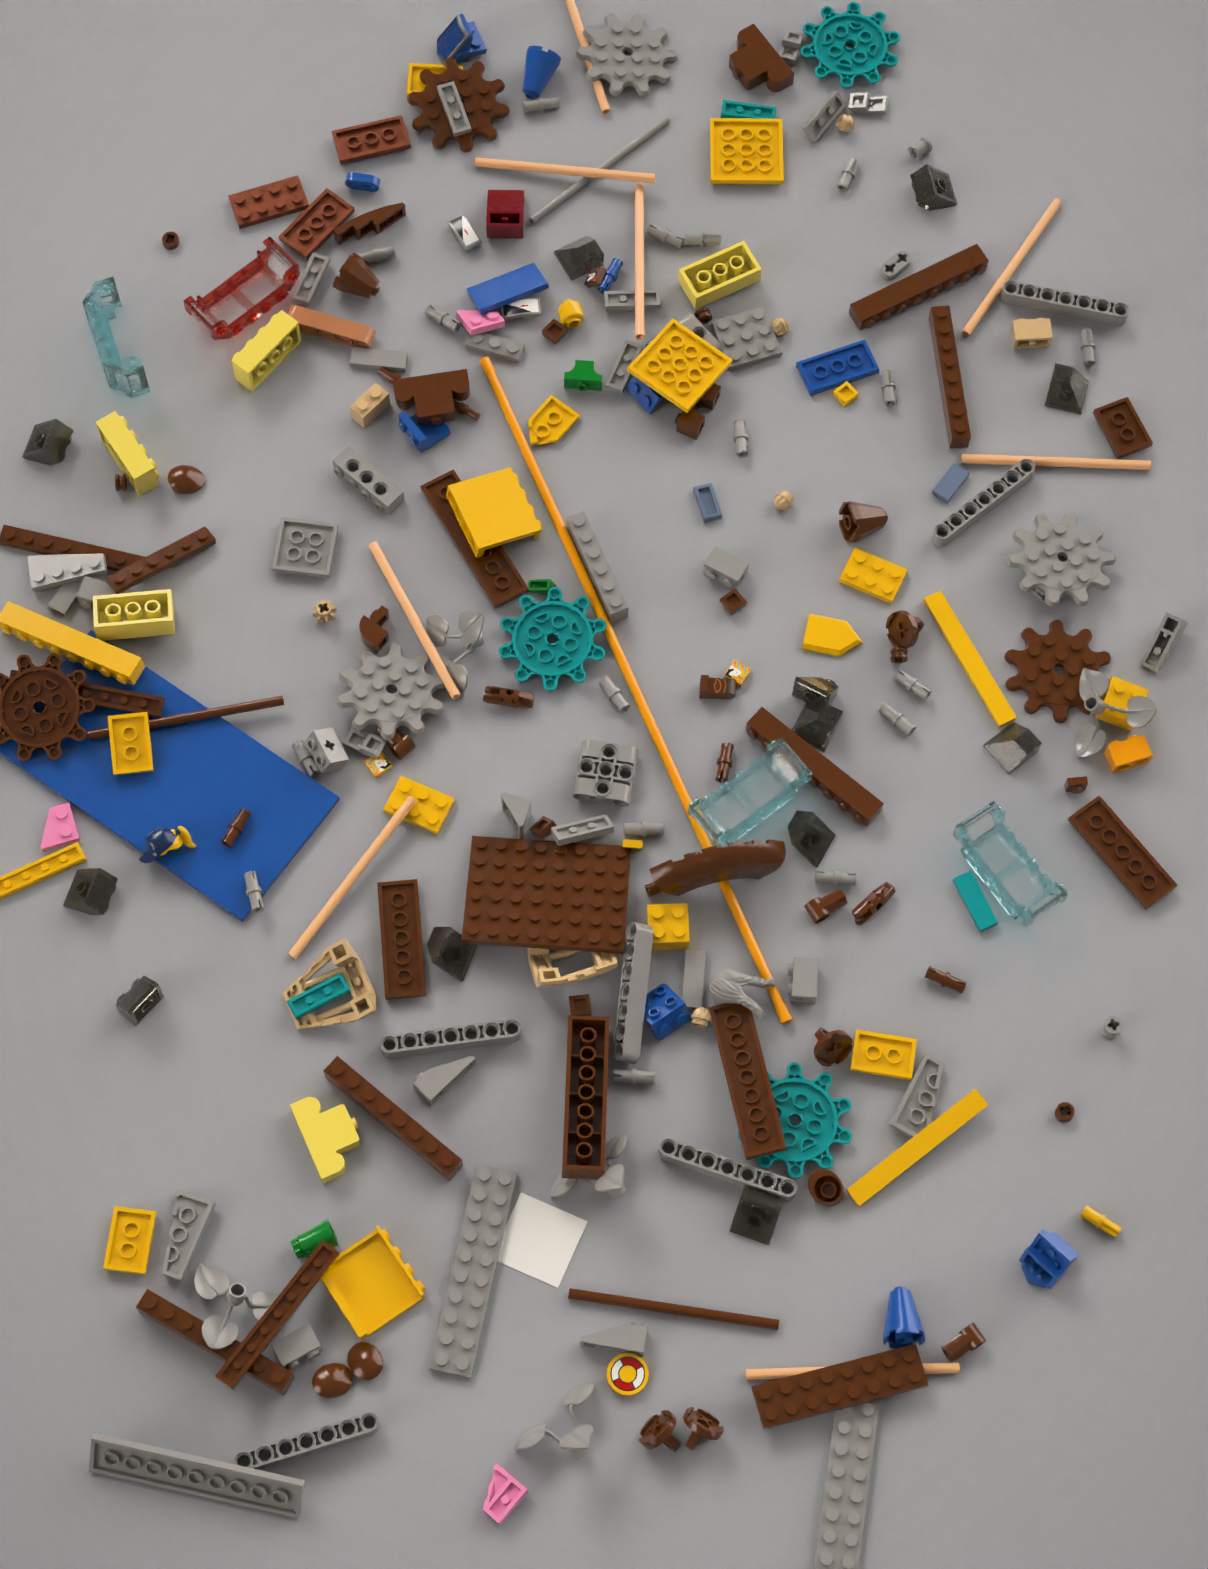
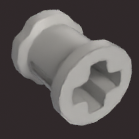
(920, 148)
(1115, 1023)

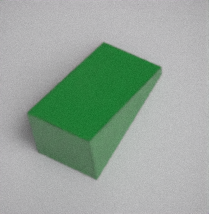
(540, 586)

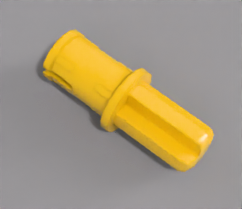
(1100, 1221)

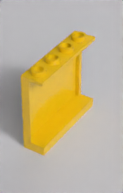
(493, 510)
(372, 1283)

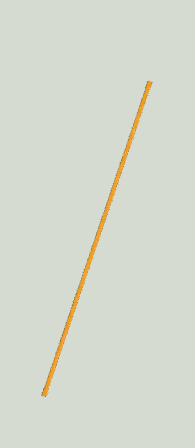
(489, 371)

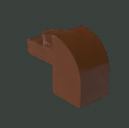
(371, 631)

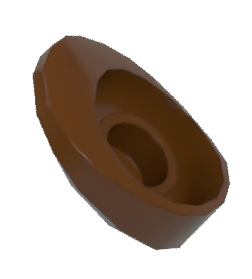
(185, 479)
(826, 1187)
(365, 1361)
(332, 1380)

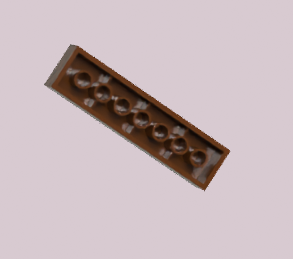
(585, 1097)

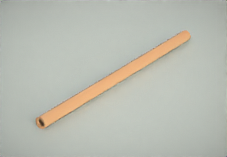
(598, 87)
(565, 170)
(639, 262)
(1012, 266)
(1057, 461)
(415, 621)
(352, 877)
(778, 1373)

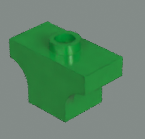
(583, 377)

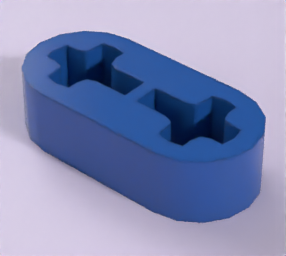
(362, 182)

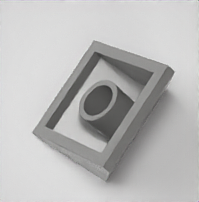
(518, 812)

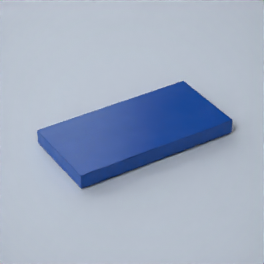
(507, 288)
(837, 367)

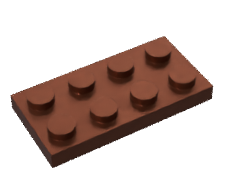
(371, 139)
(268, 202)
(316, 224)

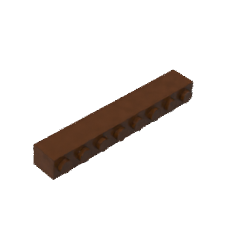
(918, 287)
(949, 377)
(825, 775)
(393, 1118)
(190, 1328)

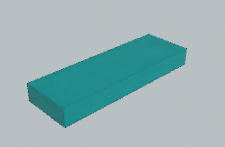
(735, 109)
(975, 901)
(318, 996)

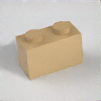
(1031, 333)
(370, 405)

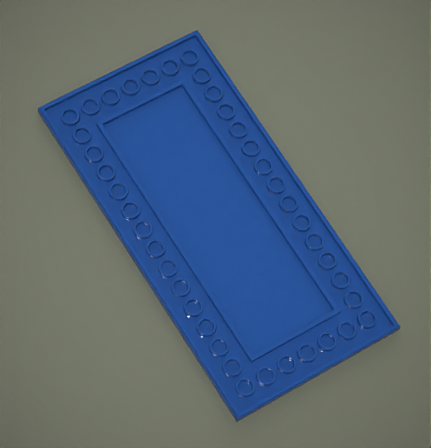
(198, 783)

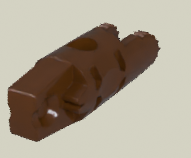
(508, 697)
(873, 903)

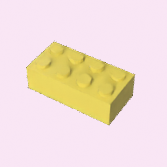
(719, 275)
(266, 350)
(127, 453)
(133, 615)

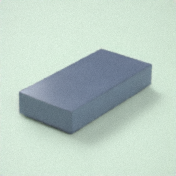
(950, 483)
(707, 502)

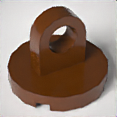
(903, 629)
(832, 1046)
(703, 1425)
(659, 1430)

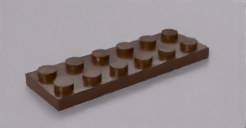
(1122, 852)
(401, 939)

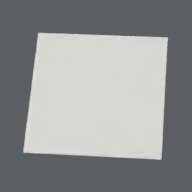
(540, 1239)

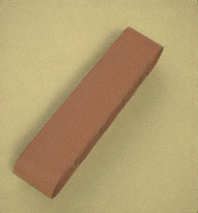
(332, 327)

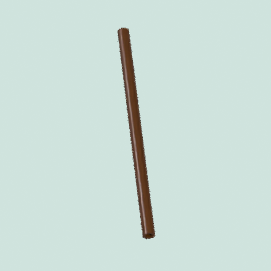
(200, 715)
(674, 1309)

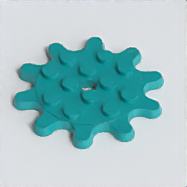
(854, 29)
(549, 619)
(818, 1120)

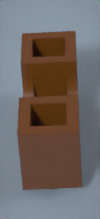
(693, 422)

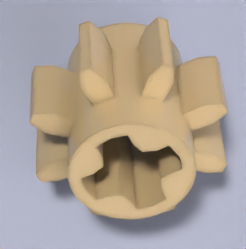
(324, 606)

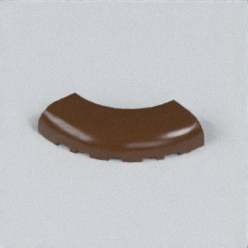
(719, 864)

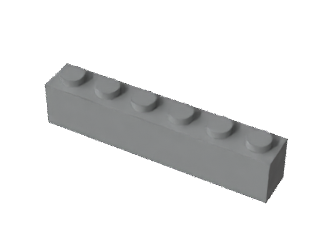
(597, 567)

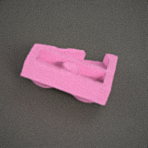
(479, 323)
(59, 828)
(503, 1495)

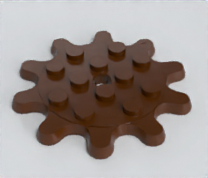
(477, 99)
(1037, 672)
(61, 711)

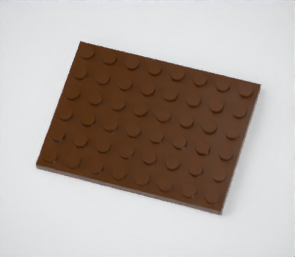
(547, 895)

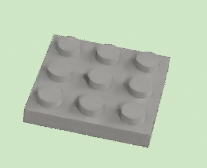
(746, 337)
(305, 547)

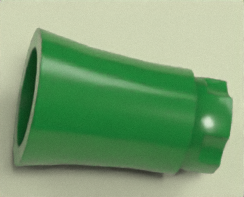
(309, 1240)

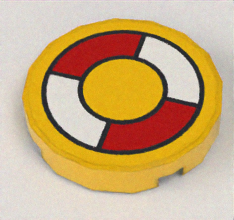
(627, 1374)

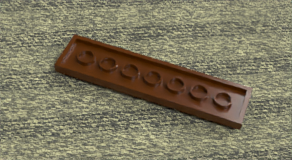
(493, 569)
(747, 1080)
(839, 1386)

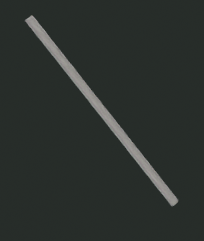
(608, 163)

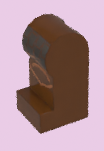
(717, 688)

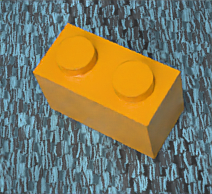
(1128, 753)

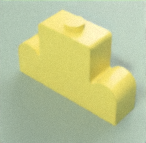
(326, 1135)

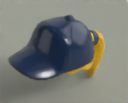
(163, 840)

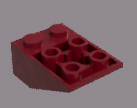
(505, 214)

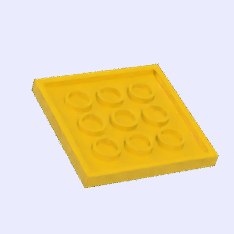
(746, 151)
(679, 365)

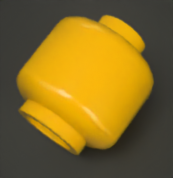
(570, 313)

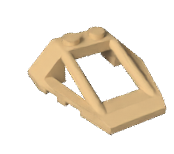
(547, 976)
(356, 977)

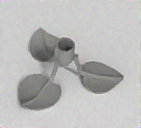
(471, 626)
(1091, 686)
(610, 1181)
(212, 1282)
(576, 1441)

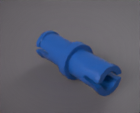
(610, 275)

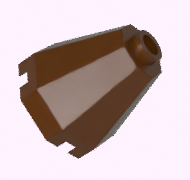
(356, 278)
(860, 520)

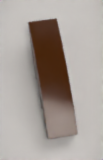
(374, 220)

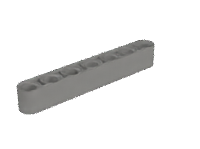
(1073, 300)
(980, 510)
(633, 993)
(441, 1034)
(719, 1162)
(318, 1443)

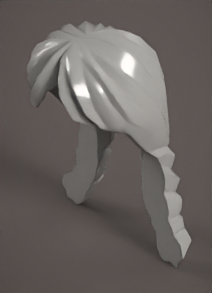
(727, 989)

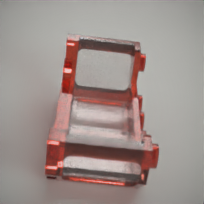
(246, 293)

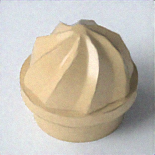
(845, 123)
(780, 326)
(783, 500)
(701, 1017)

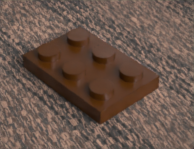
(1122, 427)

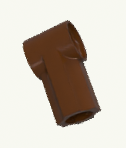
(400, 744)
(821, 908)
(968, 1339)

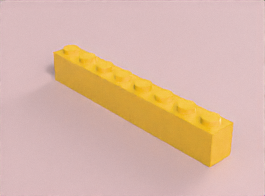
(71, 644)

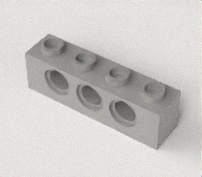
(349, 460)

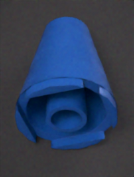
(538, 70)
(902, 1320)

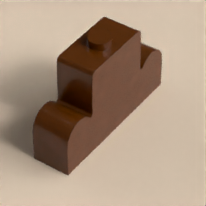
(759, 62)
(432, 395)

